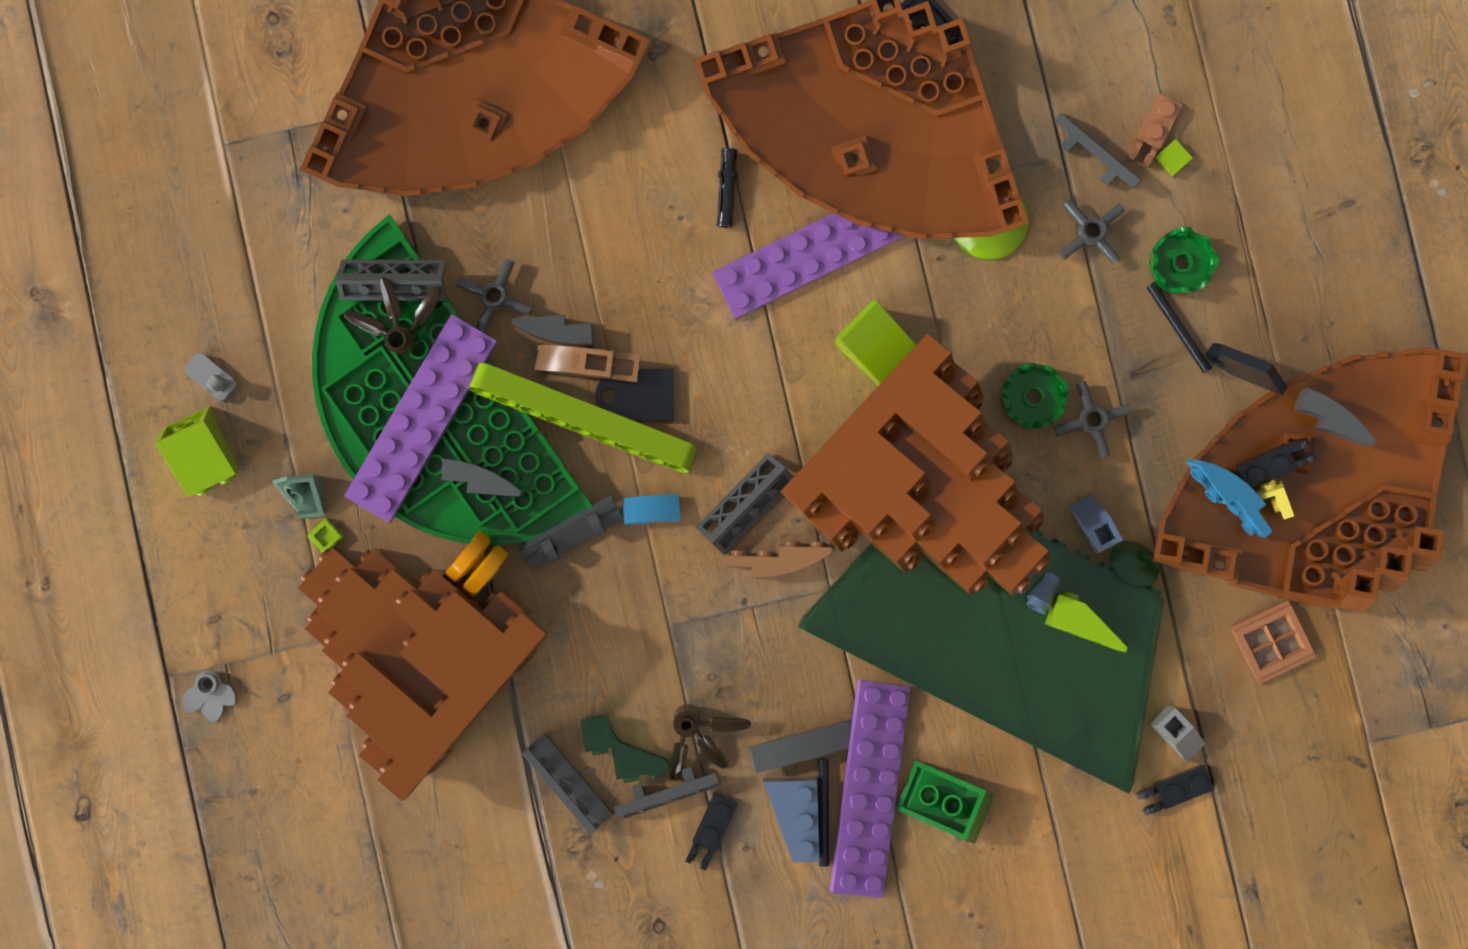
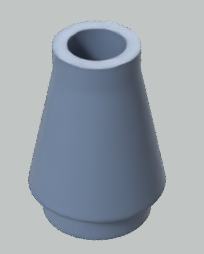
(1043, 594)

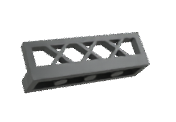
(408, 286)
(749, 507)
(567, 783)

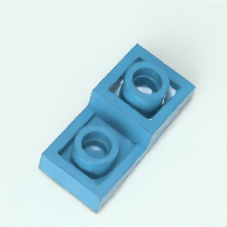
(652, 508)

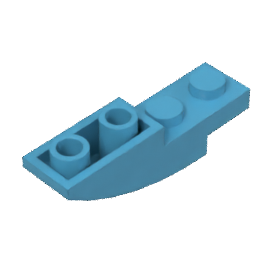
(1231, 490)

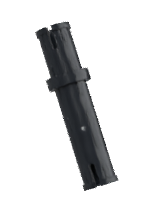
(727, 186)

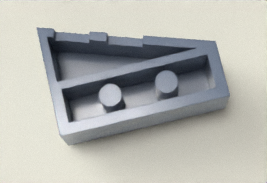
(797, 814)

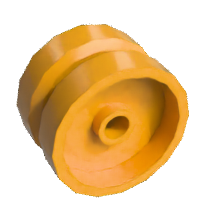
(476, 564)

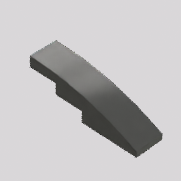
(800, 746)

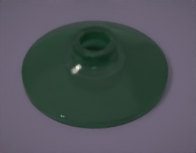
(1134, 564)

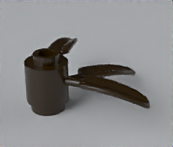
(395, 335)
(705, 743)

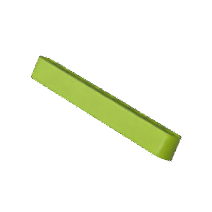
(583, 418)

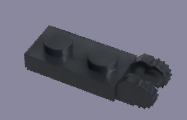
(1274, 463)
(1177, 789)
(712, 828)

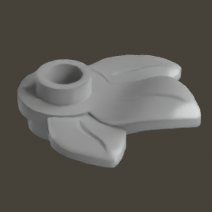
(209, 700)

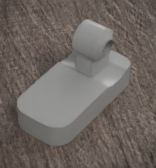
(211, 377)

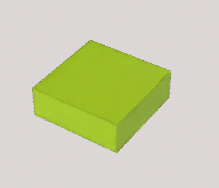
(1173, 157)
(326, 535)

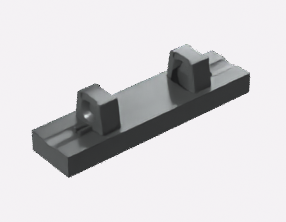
(1076, 135)
(571, 533)
(645, 803)

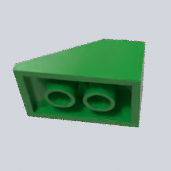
(945, 802)

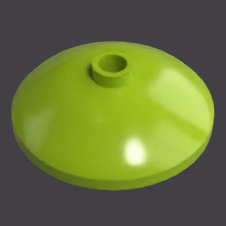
(995, 246)

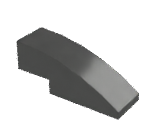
(556, 331)
(1333, 417)
(479, 479)

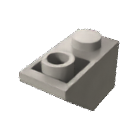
(1177, 732)

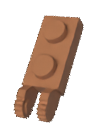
(1156, 127)

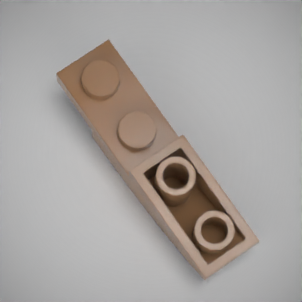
(587, 363)
(790, 558)

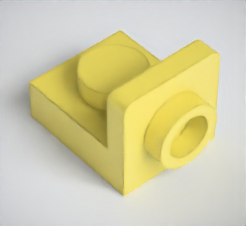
(1280, 500)

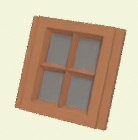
(1273, 642)

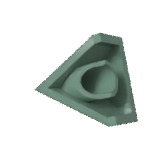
(304, 494)

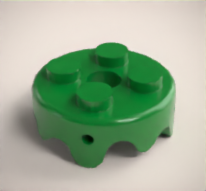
(1200, 257)
(1047, 383)

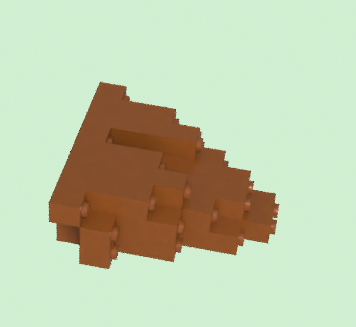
(925, 479)
(412, 657)

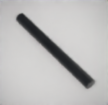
(1179, 328)
(823, 811)

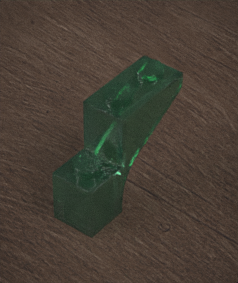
(628, 759)

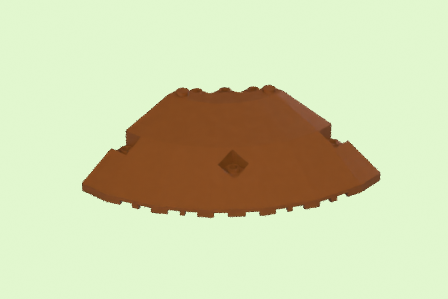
(446, 64)
(865, 91)
(1356, 508)

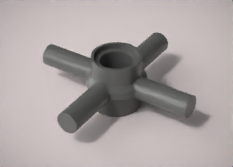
(1084, 239)
(485, 291)
(1082, 422)

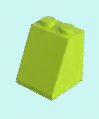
(874, 342)
(197, 452)

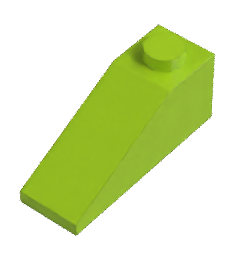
(1078, 619)

